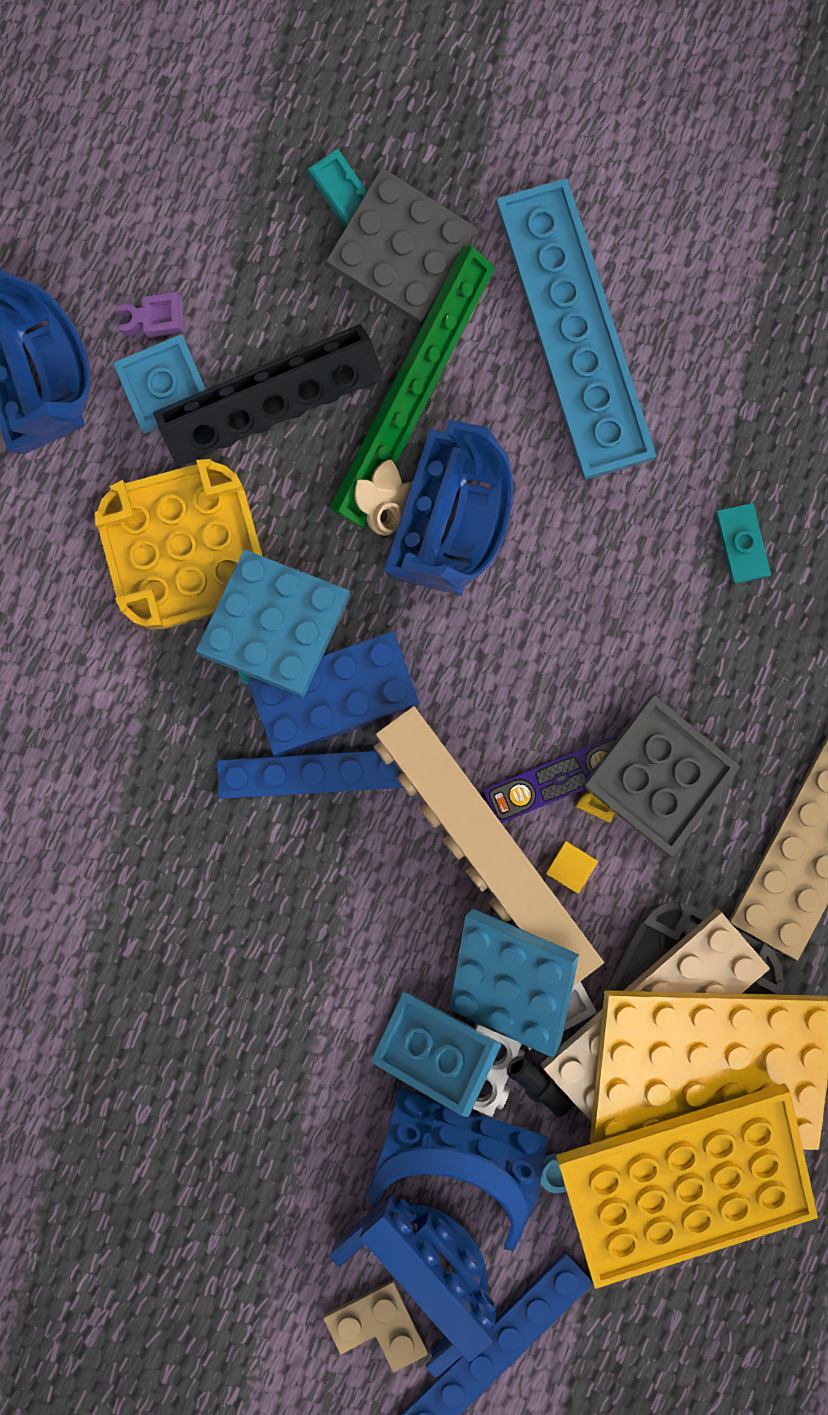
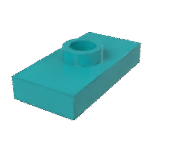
(338, 185)
(742, 544)

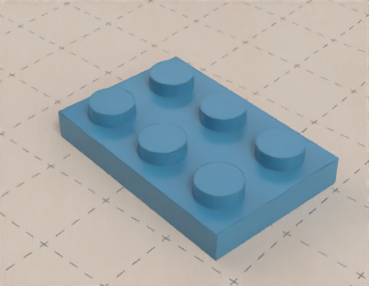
(436, 1054)

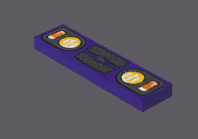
(545, 782)

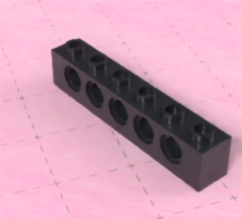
(278, 378)

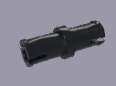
(539, 1086)

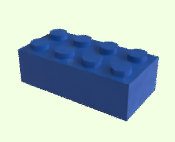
(346, 693)

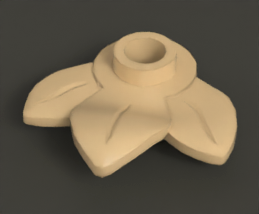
(383, 493)

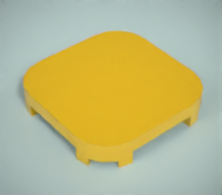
(175, 542)

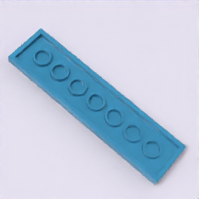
(575, 329)

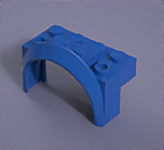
(59, 361)
(480, 518)
(473, 1149)
(453, 1301)

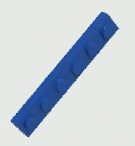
(305, 775)
(514, 1333)

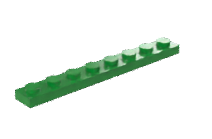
(417, 376)

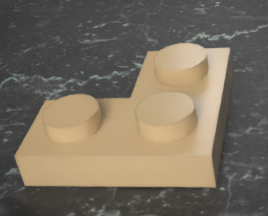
(379, 1315)

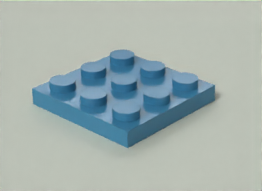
(273, 623)
(513, 982)

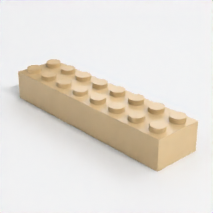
(479, 837)

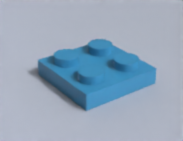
(158, 379)

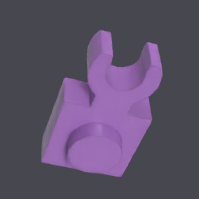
(157, 316)

